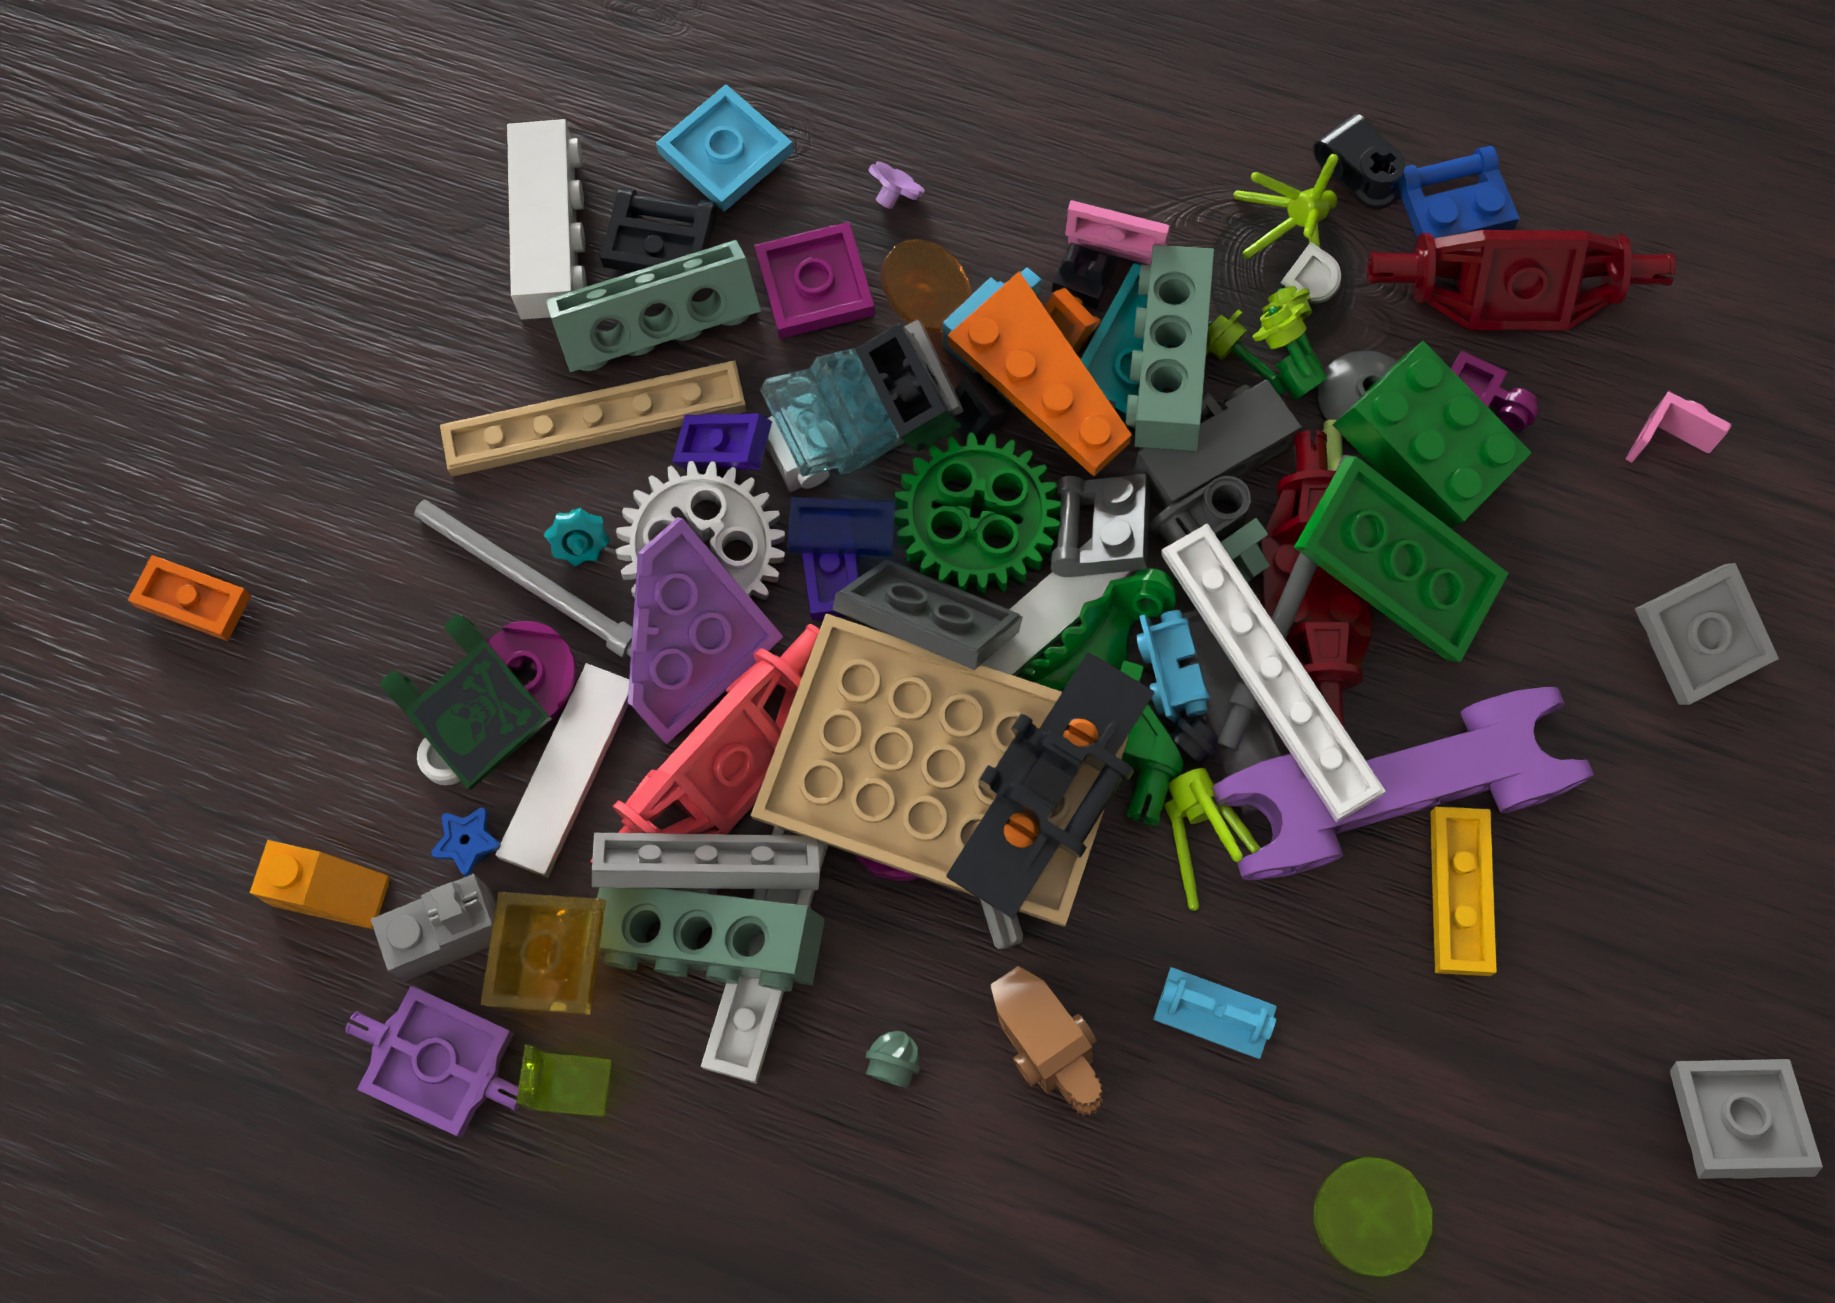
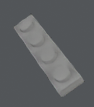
(705, 861)

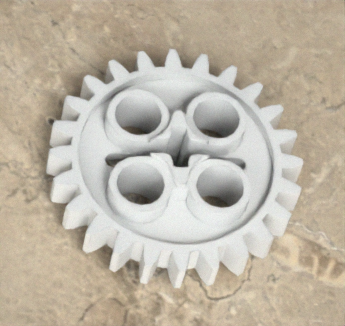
(739, 519)

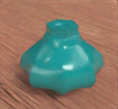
(577, 536)

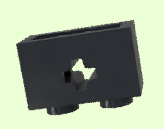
(908, 387)

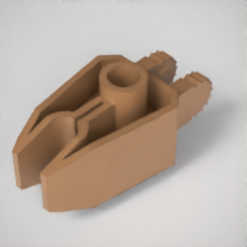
(1048, 1040)

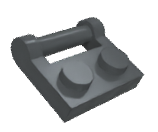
(1118, 525)

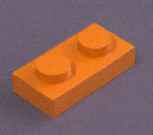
(189, 598)

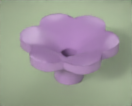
(894, 184)

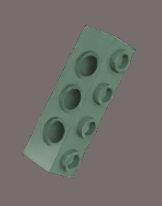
(629, 295)
(1171, 418)
(786, 957)

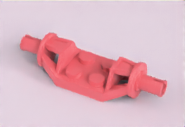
(726, 756)

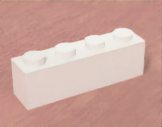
(543, 214)

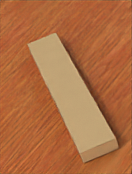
(590, 418)

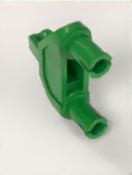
(1153, 756)

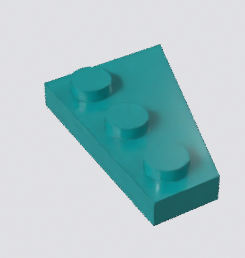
(1111, 347)

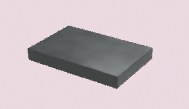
(928, 613)

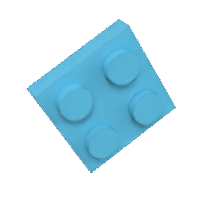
(725, 147)

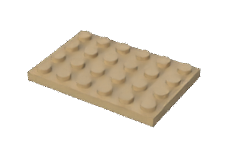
(892, 754)

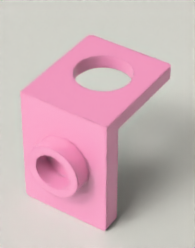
(1684, 420)

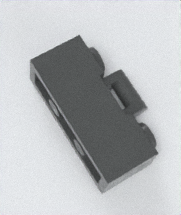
(1232, 442)

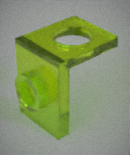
(564, 1083)

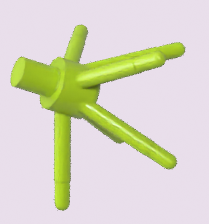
(1303, 207)

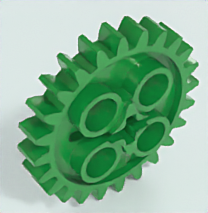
(967, 554)

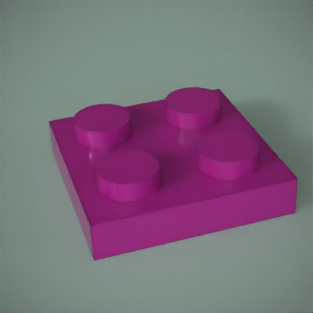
(814, 280)

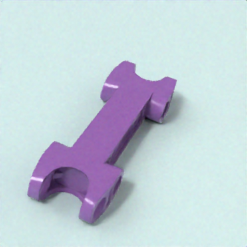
(1492, 755)

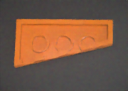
(1036, 369)

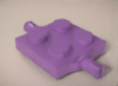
(435, 1061)

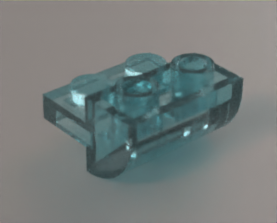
(830, 414)

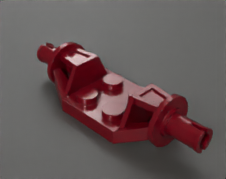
(1521, 275)
(1331, 616)

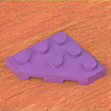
(689, 631)

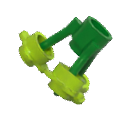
(1281, 326)

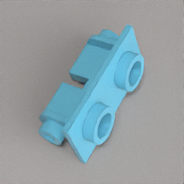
(1164, 647)
(1215, 1013)

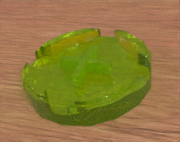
(1373, 1217)

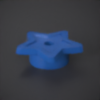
(477, 848)

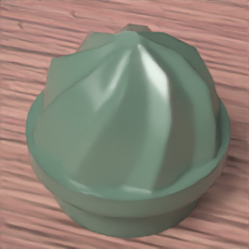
(893, 1059)

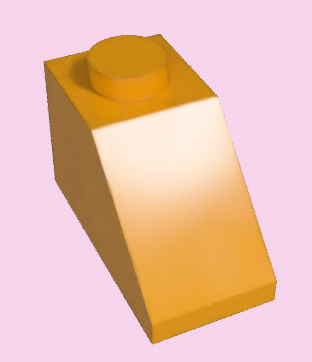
(319, 885)

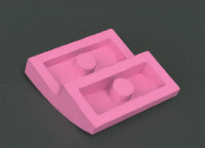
(1114, 232)

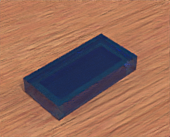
(841, 526)

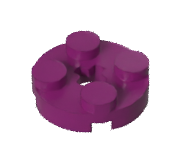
(548, 657)

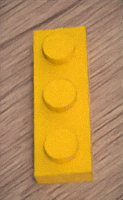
(1463, 891)

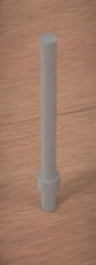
(617, 635)

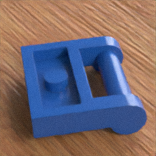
(1462, 209)

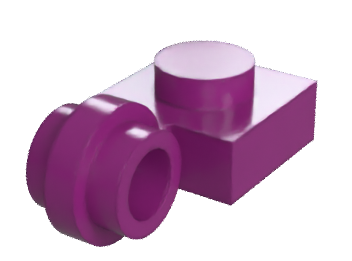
(1513, 408)

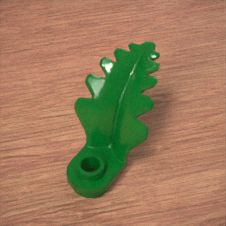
(1105, 626)

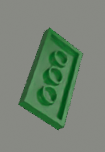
(1401, 559)

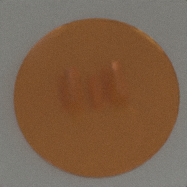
(924, 282)

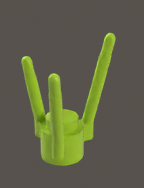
(1196, 800)

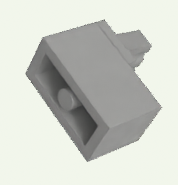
(436, 928)

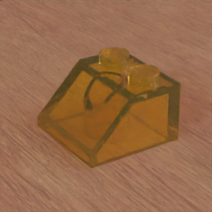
(543, 954)

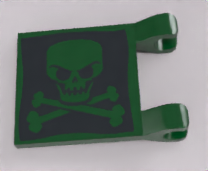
(472, 712)

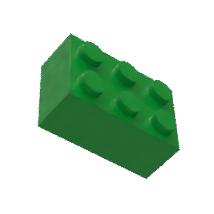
(1432, 436)

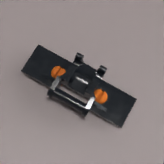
(1035, 773)

